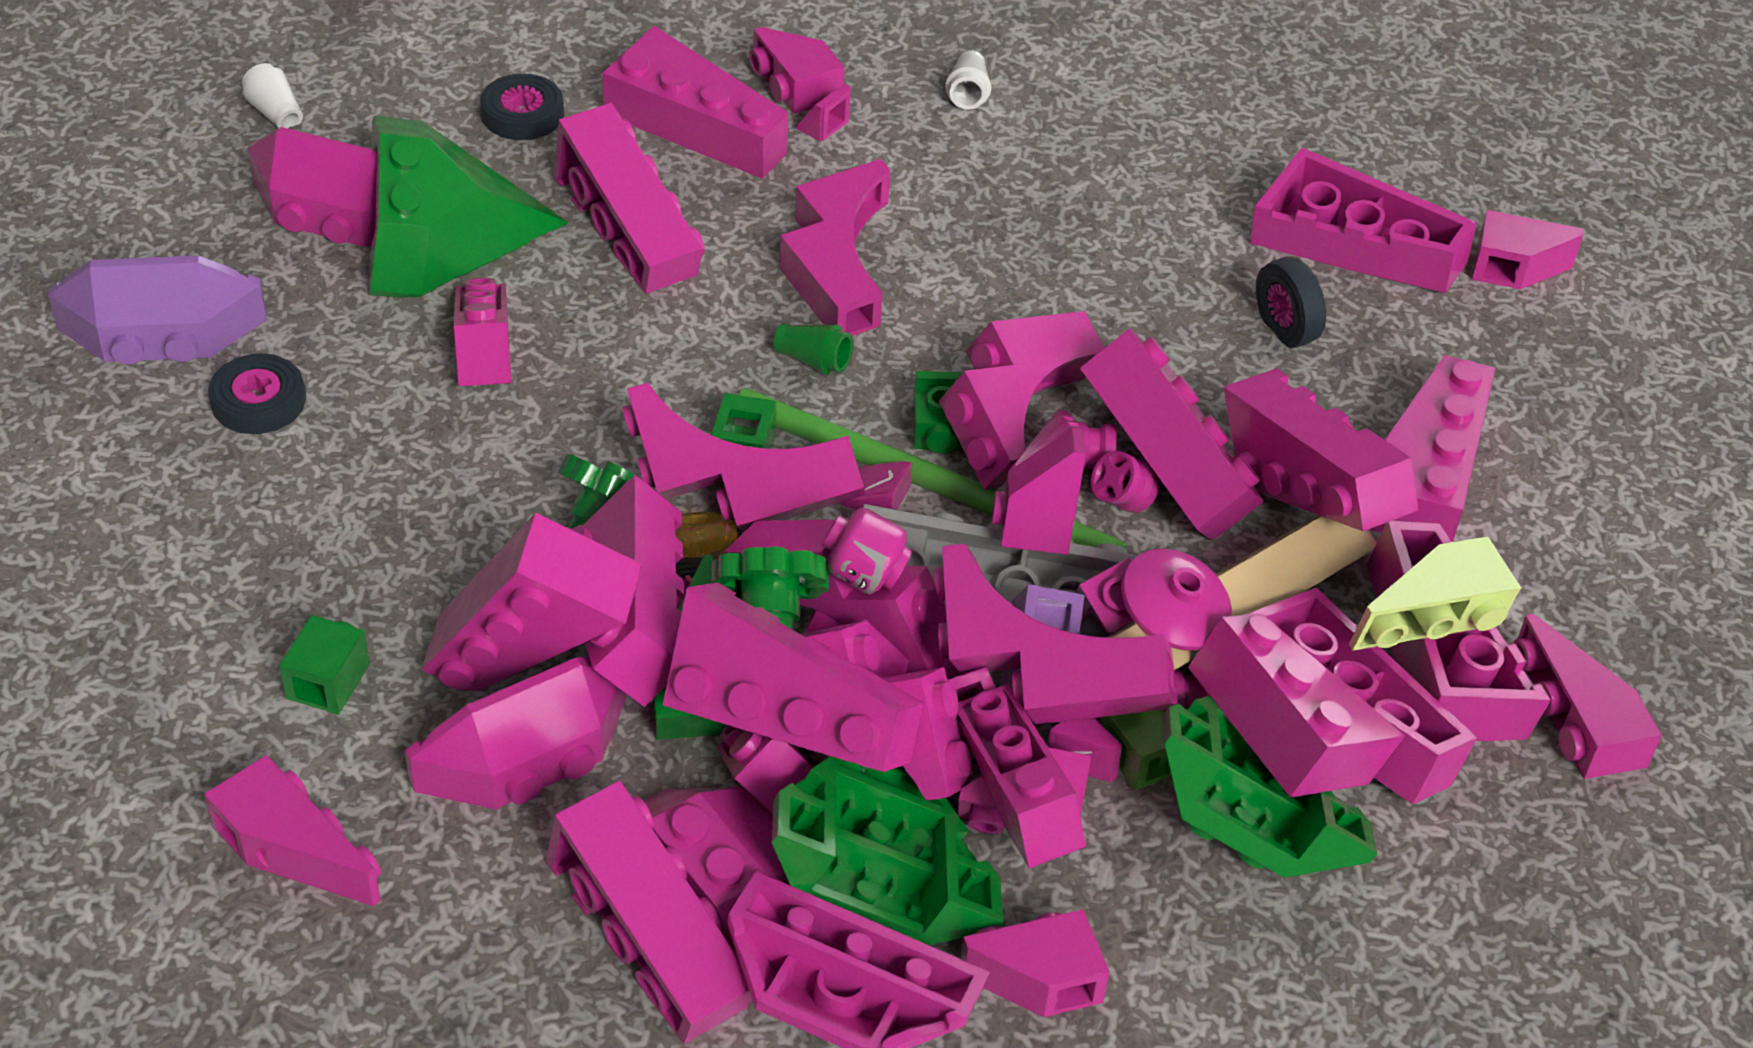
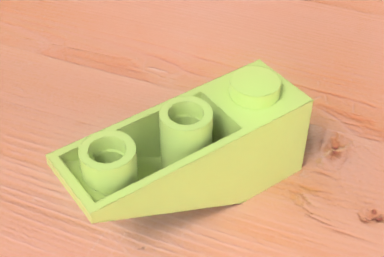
(1445, 593)

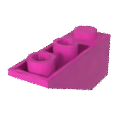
(482, 333)
(1595, 711)
(1022, 776)
(281, 831)

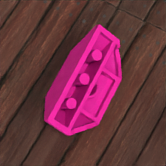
(316, 184)
(520, 738)
(720, 838)
(846, 973)

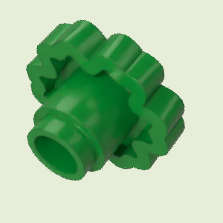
(596, 483)
(773, 579)

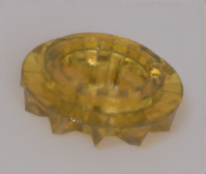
(705, 533)

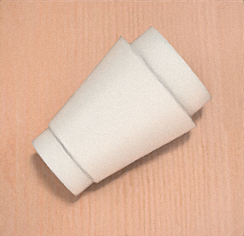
(969, 80)
(271, 95)

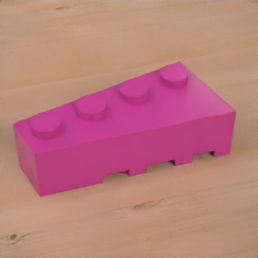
(695, 104)
(626, 198)
(1361, 224)
(1173, 433)
(1442, 439)
(1316, 454)
(642, 528)
(530, 604)
(1466, 670)
(771, 681)
(1434, 738)
(649, 910)

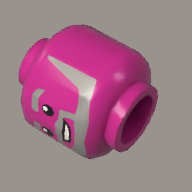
(866, 551)

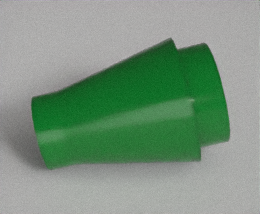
(817, 346)

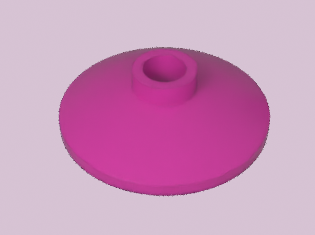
(1174, 597)

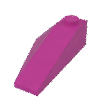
(1043, 489)

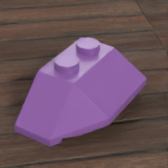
(156, 307)

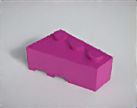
(1292, 708)

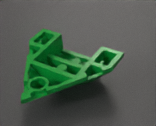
(441, 211)
(1237, 800)
(884, 852)

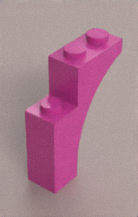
(822, 253)
(1010, 365)
(756, 480)
(903, 615)
(1061, 671)
(939, 757)

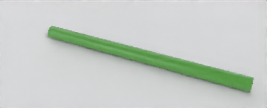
(923, 472)

